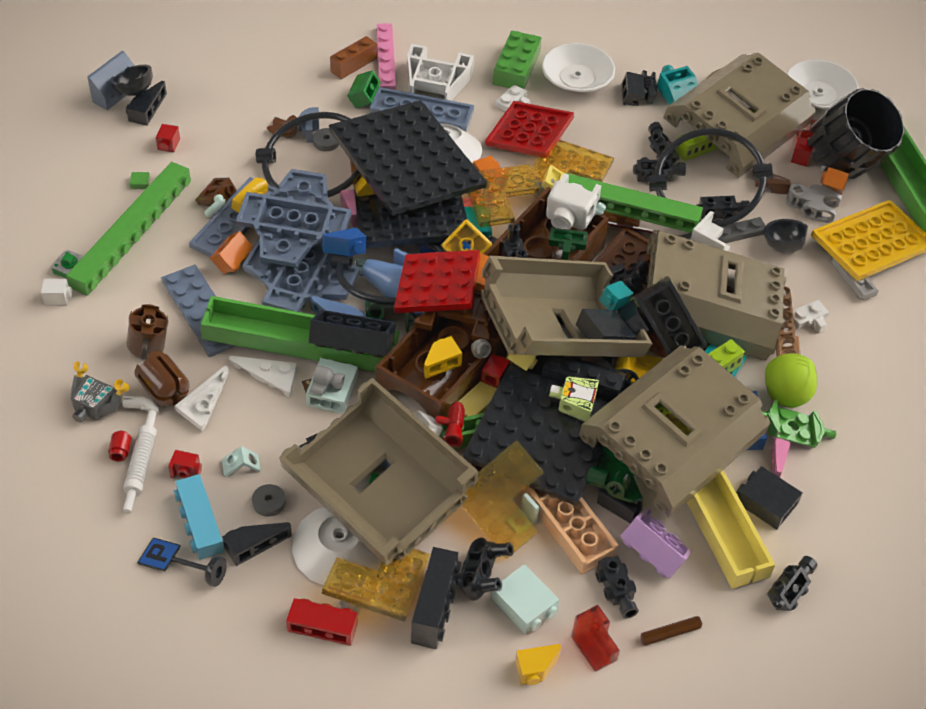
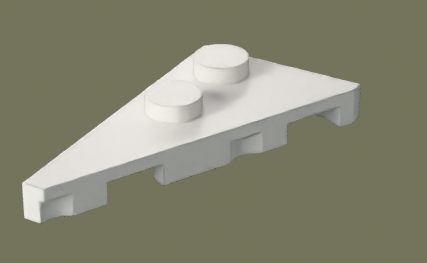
(272, 372)
(201, 402)

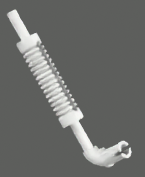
(142, 449)

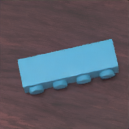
(199, 517)

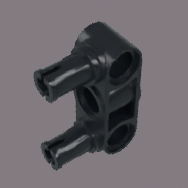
(513, 245)
(478, 566)

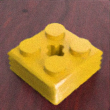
(466, 232)

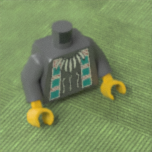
(92, 397)

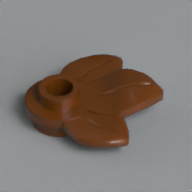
(278, 123)

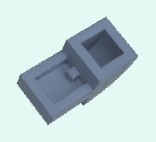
(309, 126)

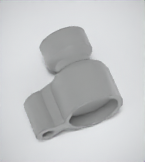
(323, 378)

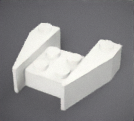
(438, 75)

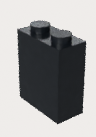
(603, 325)
(768, 497)

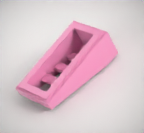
(347, 200)
(778, 455)

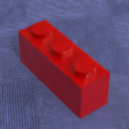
(322, 621)

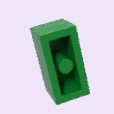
(364, 89)

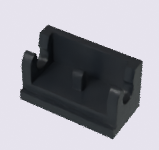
(632, 88)
(621, 508)

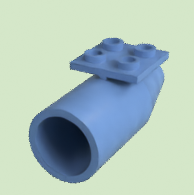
(386, 275)

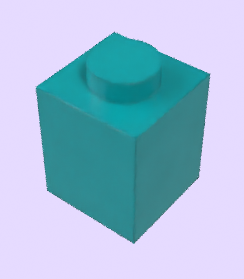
(616, 296)

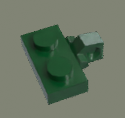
(567, 240)

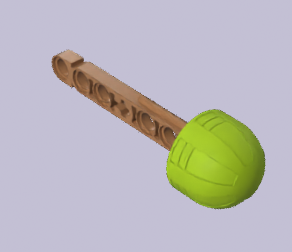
(790, 376)

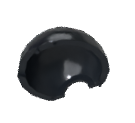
(133, 80)
(786, 235)

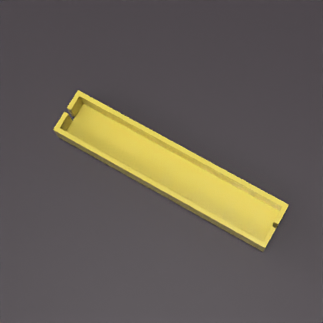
(729, 529)

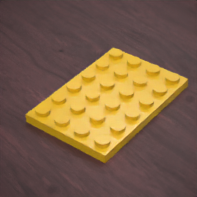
(872, 239)

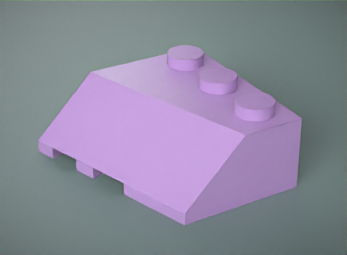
(655, 544)

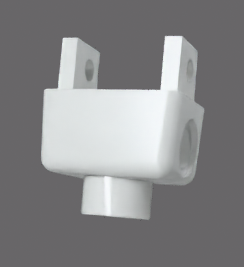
(571, 204)

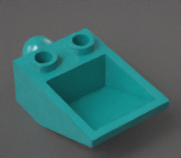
(675, 82)

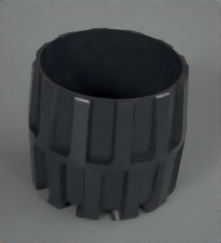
(857, 133)

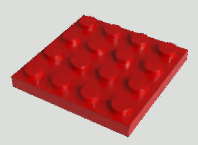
(529, 129)
(437, 281)

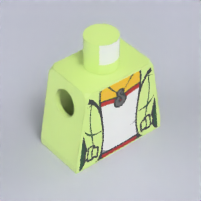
(576, 396)

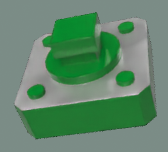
(65, 263)

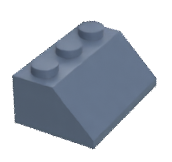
(101, 89)

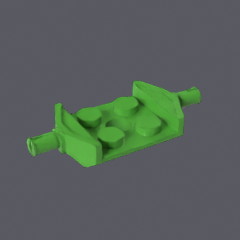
(807, 428)

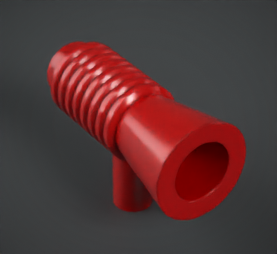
(454, 424)

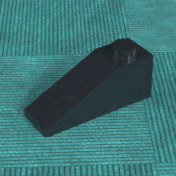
(146, 104)
(252, 540)

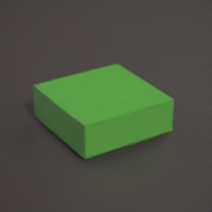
(139, 180)

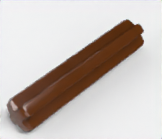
(671, 630)

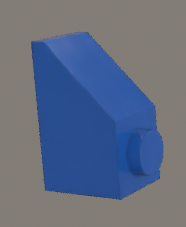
(345, 242)

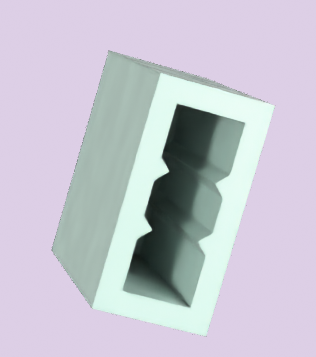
(333, 398)
(526, 600)

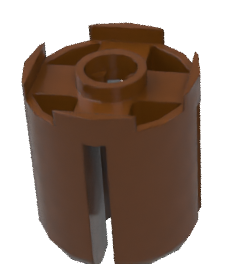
(139, 329)
(162, 379)

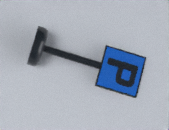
(161, 553)

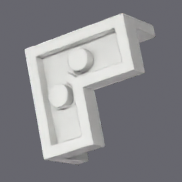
(708, 233)

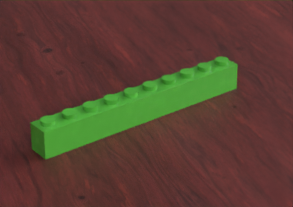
(128, 229)

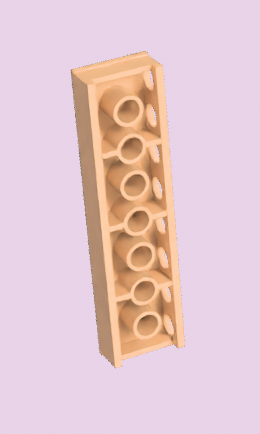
(575, 530)

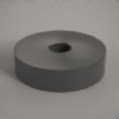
(324, 140)
(272, 507)

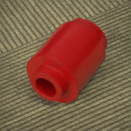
(119, 446)

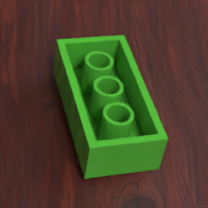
(517, 60)

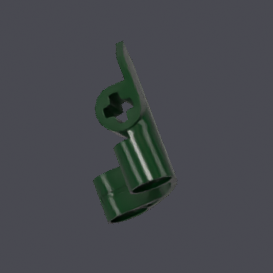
(377, 311)
(614, 477)

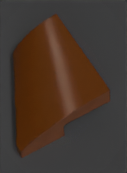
(778, 184)

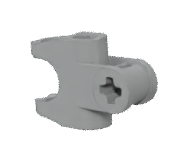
(814, 201)

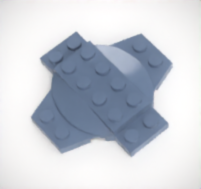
(292, 217)
(294, 286)

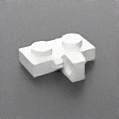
(513, 94)
(811, 315)

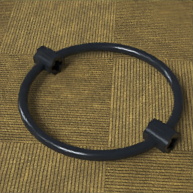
(268, 154)
(761, 171)
(345, 262)

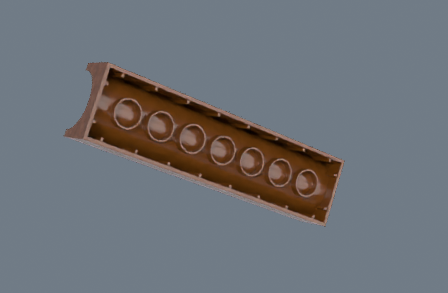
(404, 365)

